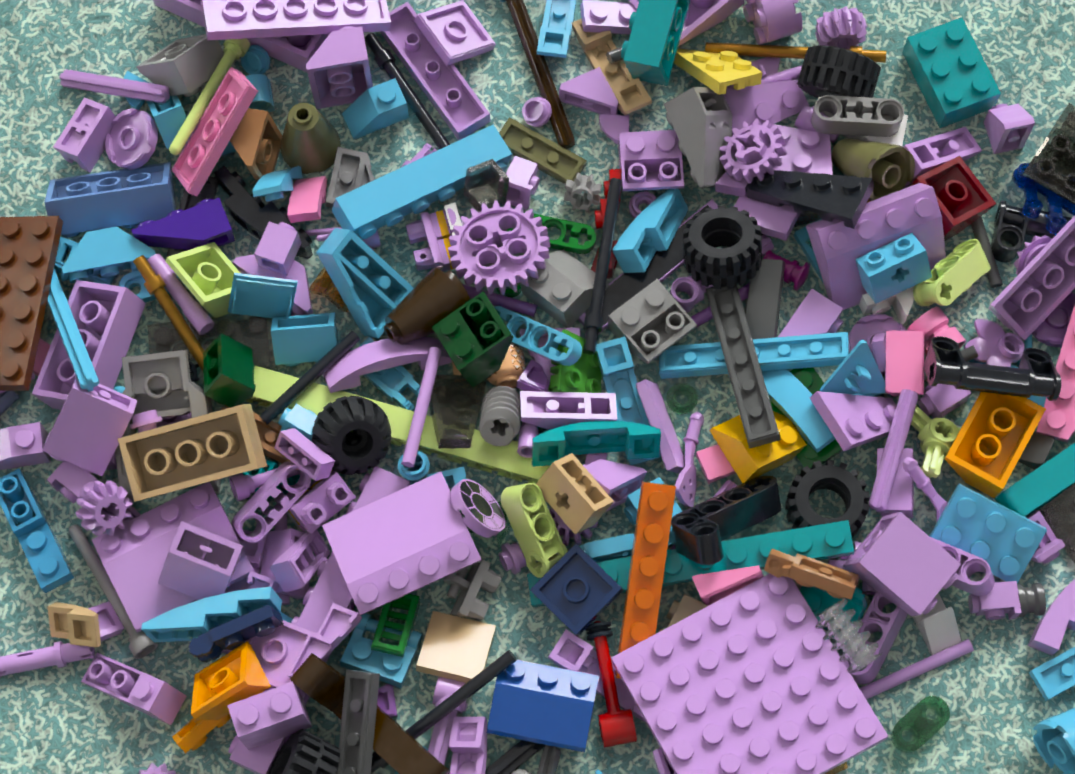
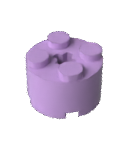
(772, 19)

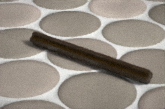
(541, 72)

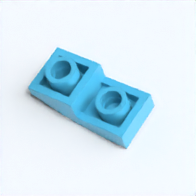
(276, 183)

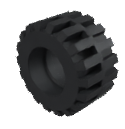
(837, 73)
(722, 265)
(830, 478)
(306, 755)

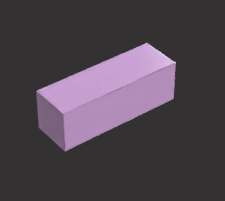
(304, 454)

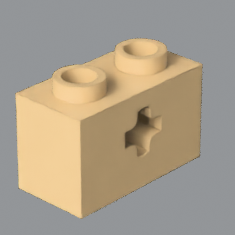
(574, 493)

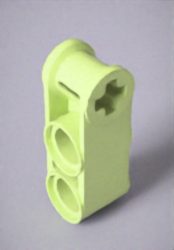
(953, 275)
(533, 527)

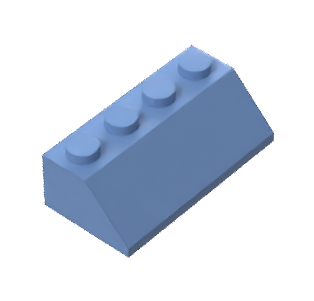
(111, 198)

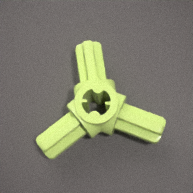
(935, 440)

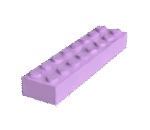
(440, 83)

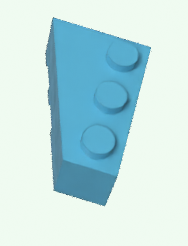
(363, 280)

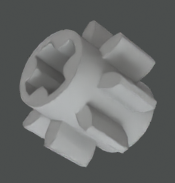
(588, 186)

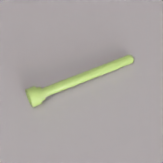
(233, 51)

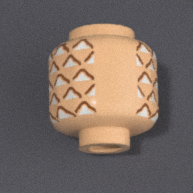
(511, 368)

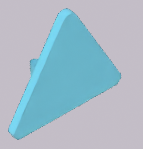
(856, 374)

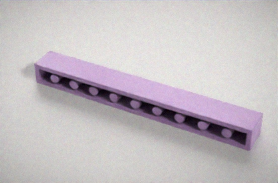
(318, 600)

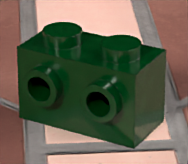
(228, 371)

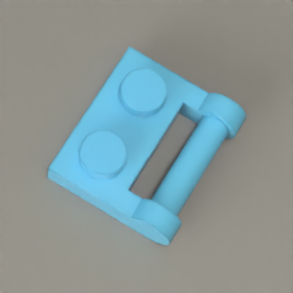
(360, 657)

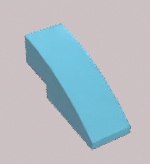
(650, 232)

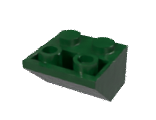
(475, 339)

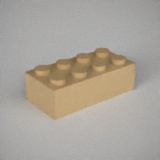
(192, 452)

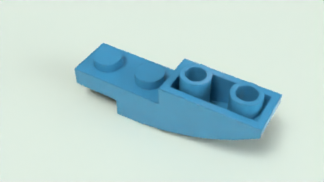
(33, 532)

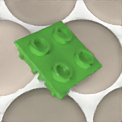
(581, 377)

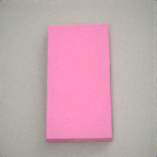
(214, 131)

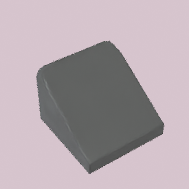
(1036, 450)

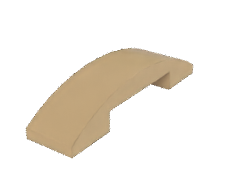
(628, 91)

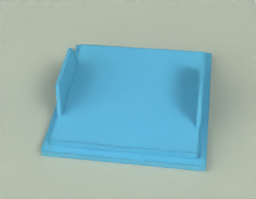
(262, 296)

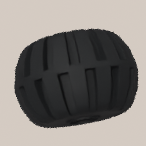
(358, 449)

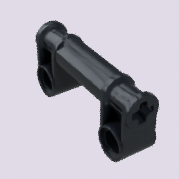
(1012, 226)
(1033, 376)

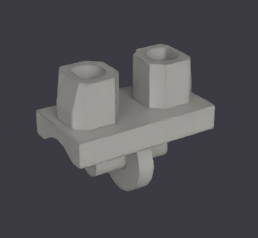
(478, 577)

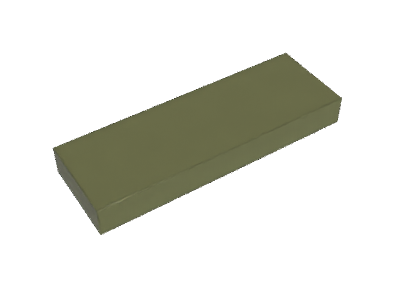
(549, 156)

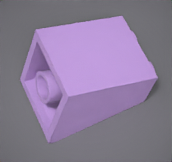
(903, 564)

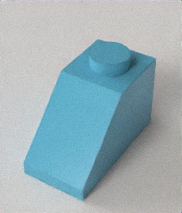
(376, 109)
(168, 118)

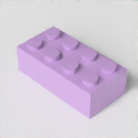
(107, 324)

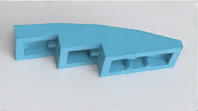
(207, 613)

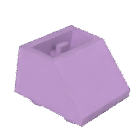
(650, 160)
(199, 562)

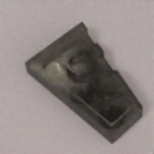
(455, 410)

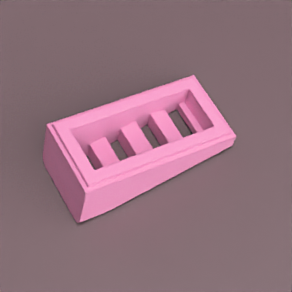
(723, 583)

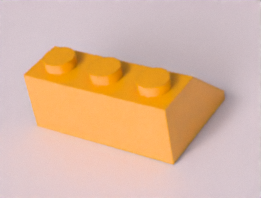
(993, 440)

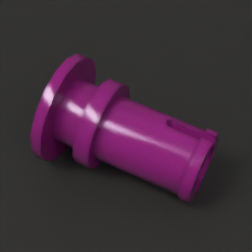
(793, 271)

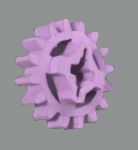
(753, 151)

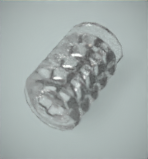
(847, 635)

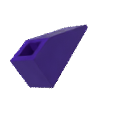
(188, 227)

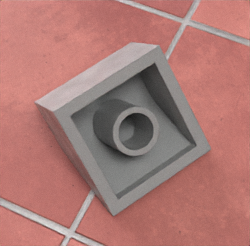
(183, 64)
(562, 288)

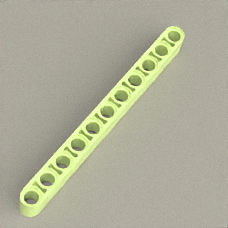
(480, 455)

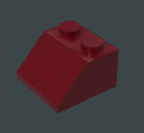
(958, 194)

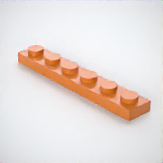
(647, 564)

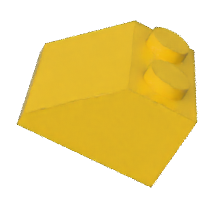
(760, 459)

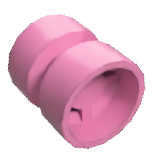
(935, 324)

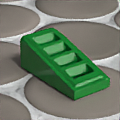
(409, 603)

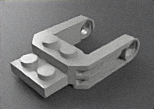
(161, 384)

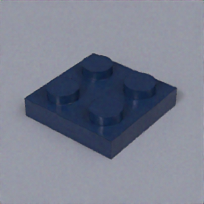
(576, 590)

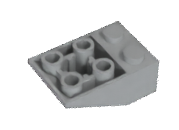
(701, 123)

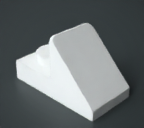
(901, 303)
(938, 627)

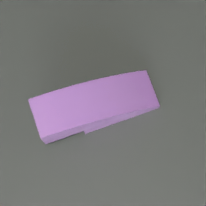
(1053, 624)

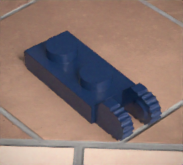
(235, 633)

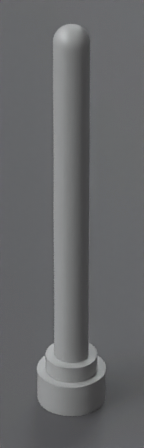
(140, 643)

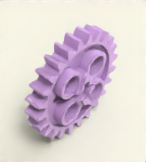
(499, 247)

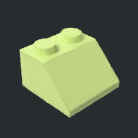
(207, 276)

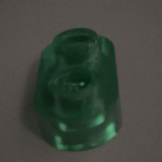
(919, 724)

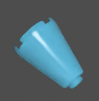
(1057, 741)

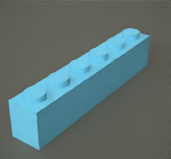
(418, 183)

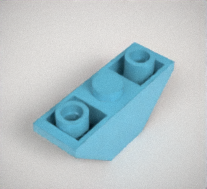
(105, 254)

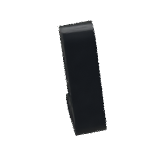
(704, 526)

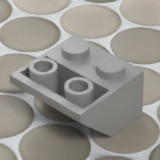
(650, 322)

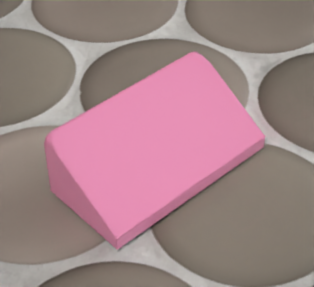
(904, 362)

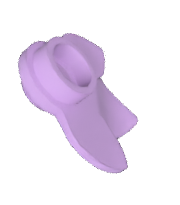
(995, 345)

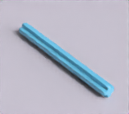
(71, 336)

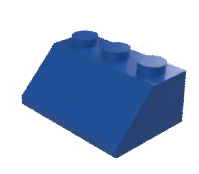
(543, 705)

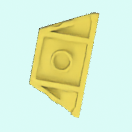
(718, 69)

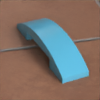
(556, 28)
(619, 378)
(794, 402)

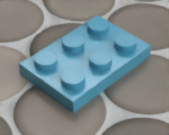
(989, 532)

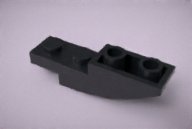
(251, 211)

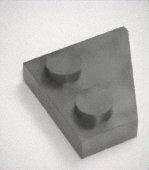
(349, 172)

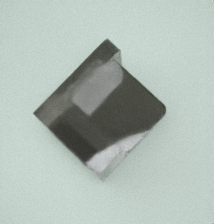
(486, 184)

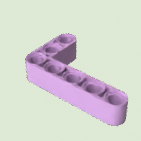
(891, 623)

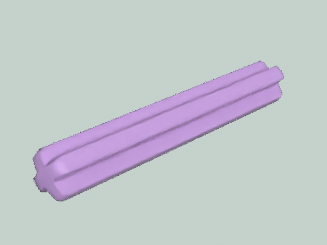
(115, 86)
(893, 450)

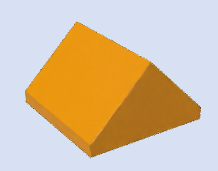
(226, 682)

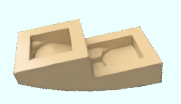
(74, 623)

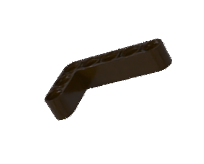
(390, 739)

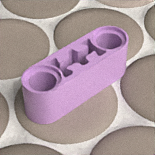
(275, 513)

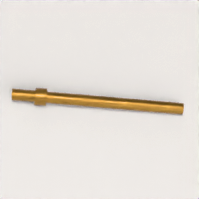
(783, 51)
(156, 286)

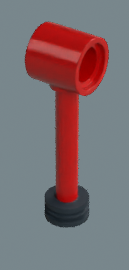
(616, 725)

